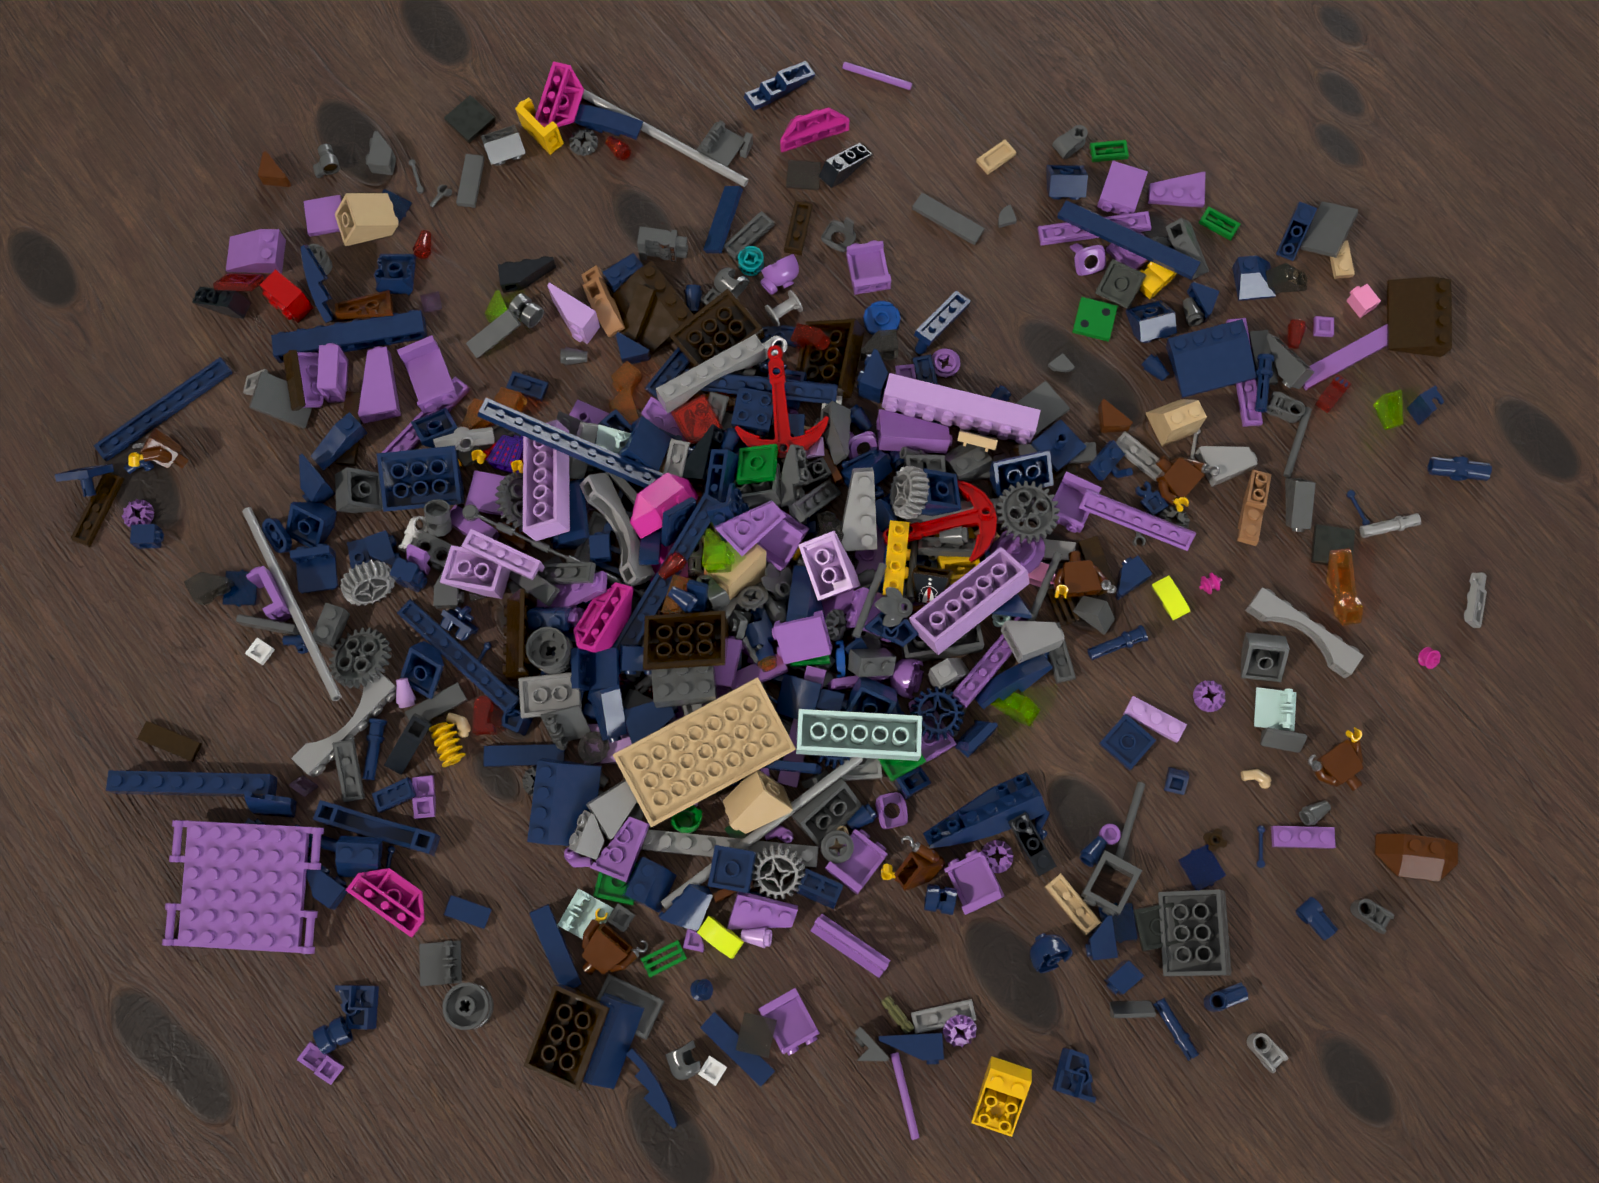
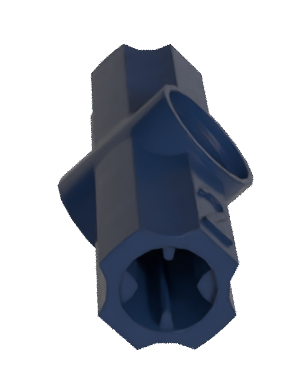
(1459, 468)

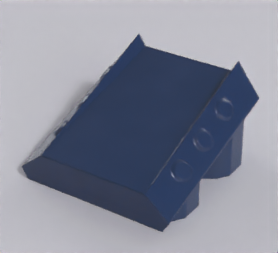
(395, 273)
(975, 737)

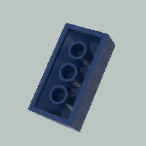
(613, 1041)

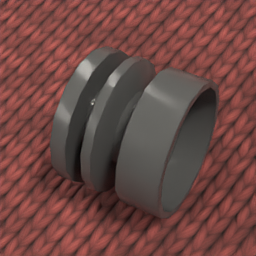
(541, 645)

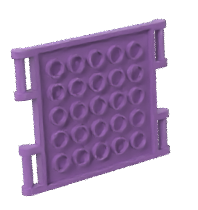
(243, 886)

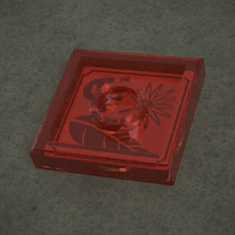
(238, 282)
(695, 419)

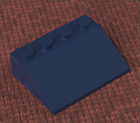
(1211, 358)
(418, 476)
(560, 798)

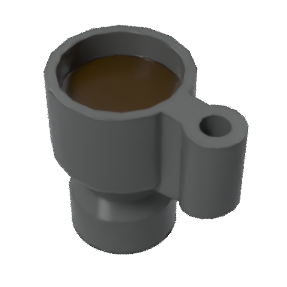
(328, 162)

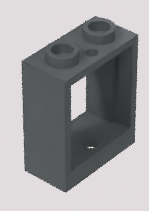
(1122, 867)

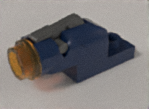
(759, 640)

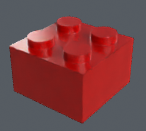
(286, 296)

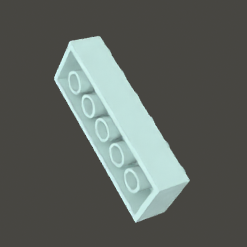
(859, 734)

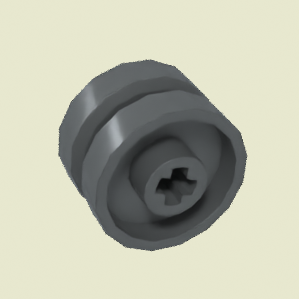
(455, 1006)

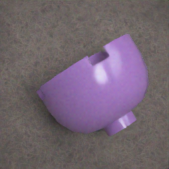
(783, 271)
(907, 677)

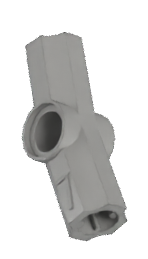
(466, 439)

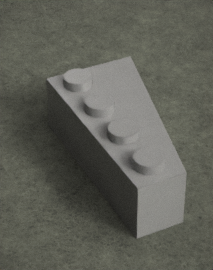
(860, 512)

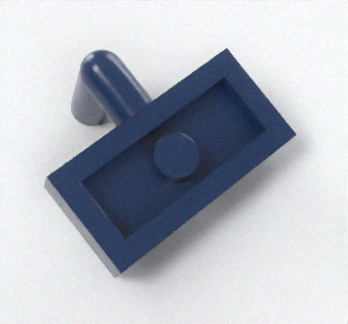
(1106, 462)

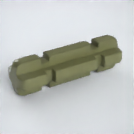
(897, 1015)

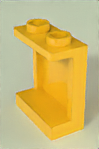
(547, 137)

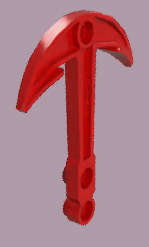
(781, 417)
(970, 518)

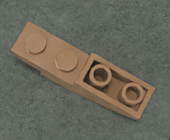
(602, 302)
(1253, 507)

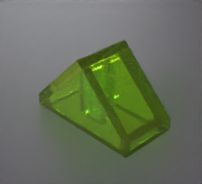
(496, 307)
(1390, 409)

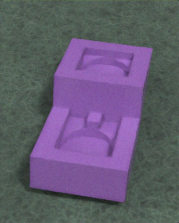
(418, 557)
(424, 803)
(323, 1065)

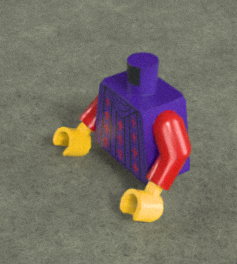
(504, 454)

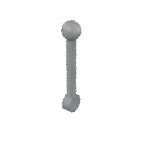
(1194, 444)

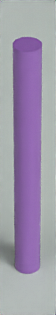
(876, 75)
(905, 1096)

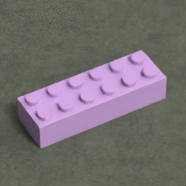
(545, 489)
(969, 600)

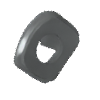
(836, 226)

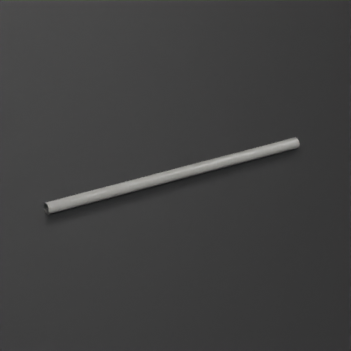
(670, 141)
(292, 604)
(763, 830)

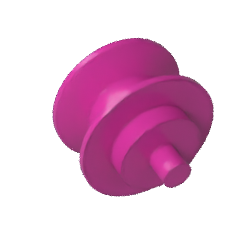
(1210, 583)
(1429, 658)

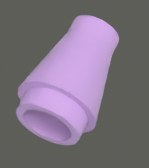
(404, 693)
(759, 936)

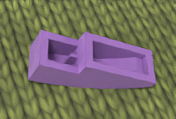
(464, 526)

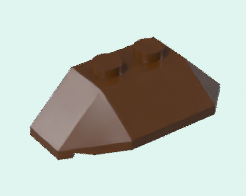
(1417, 855)

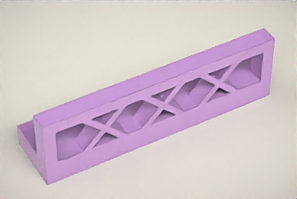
(502, 554)

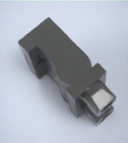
(661, 244)

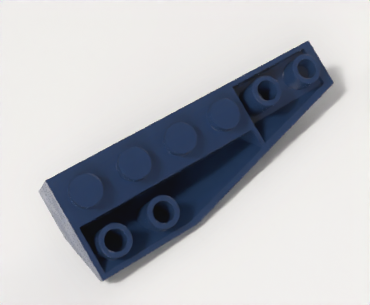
(988, 813)

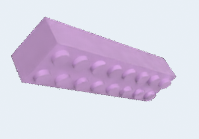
(960, 409)

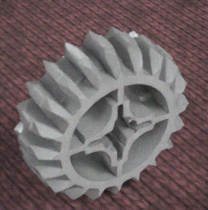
(909, 492)
(367, 583)
(785, 869)

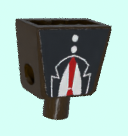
(929, 582)

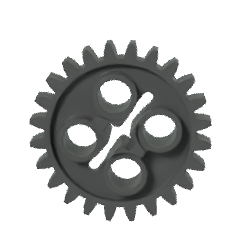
(511, 499)
(1044, 520)
(360, 658)

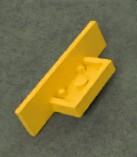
(897, 556)

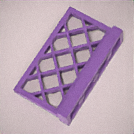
(850, 945)

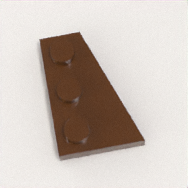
(367, 306)

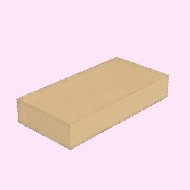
(996, 157)

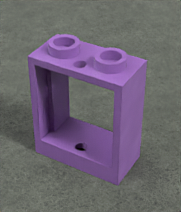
(332, 373)

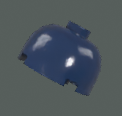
(1048, 952)

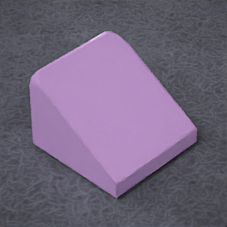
(816, 450)

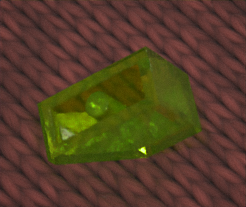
(716, 554)
(1018, 708)

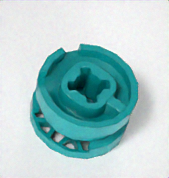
(751, 260)

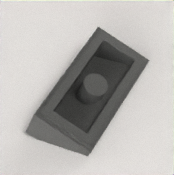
(1282, 739)
(1131, 1009)

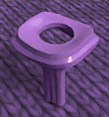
(1083, 253)
(854, 441)
(882, 801)

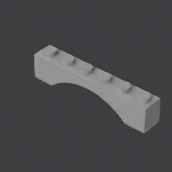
(682, 388)
(602, 495)
(1338, 655)
(316, 755)

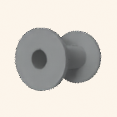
(785, 307)

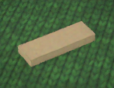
(1072, 904)

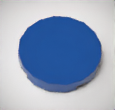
(881, 316)
(840, 658)

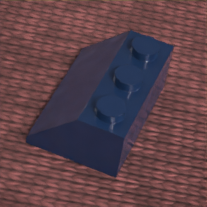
(1022, 468)
(578, 522)

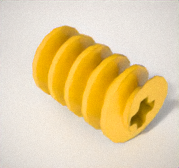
(446, 743)

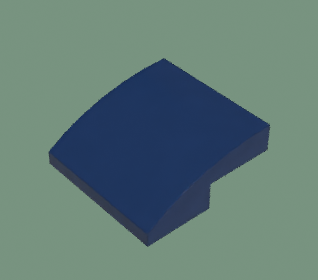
(797, 694)

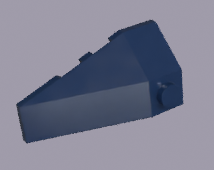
(802, 596)

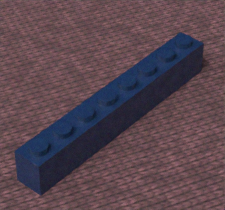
(353, 335)
(190, 783)

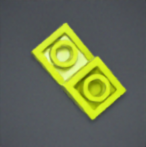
(1171, 597)
(720, 937)

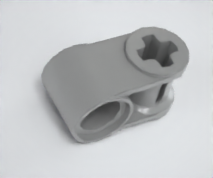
(1269, 1054)

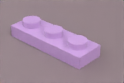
(1155, 719)

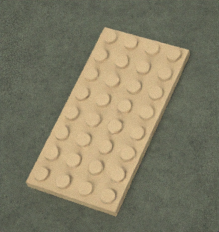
(704, 752)

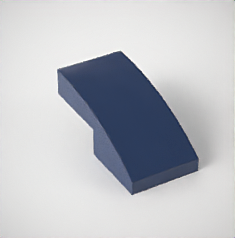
(467, 912)

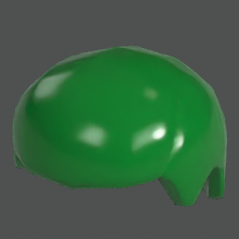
(687, 820)

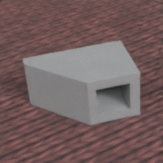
(587, 837)

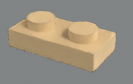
(1342, 265)

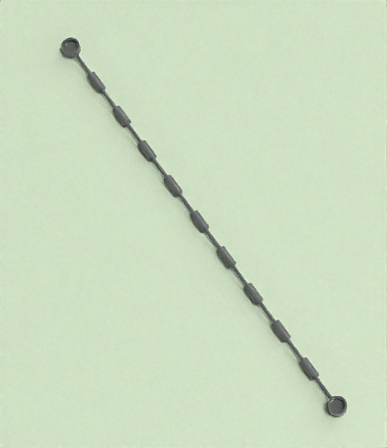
(471, 514)

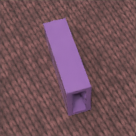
(379, 389)
(905, 431)

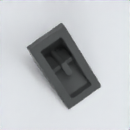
(1095, 612)

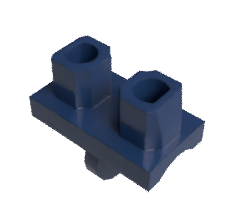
(452, 618)

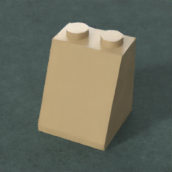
(365, 217)
(1176, 420)
(744, 572)
(756, 802)

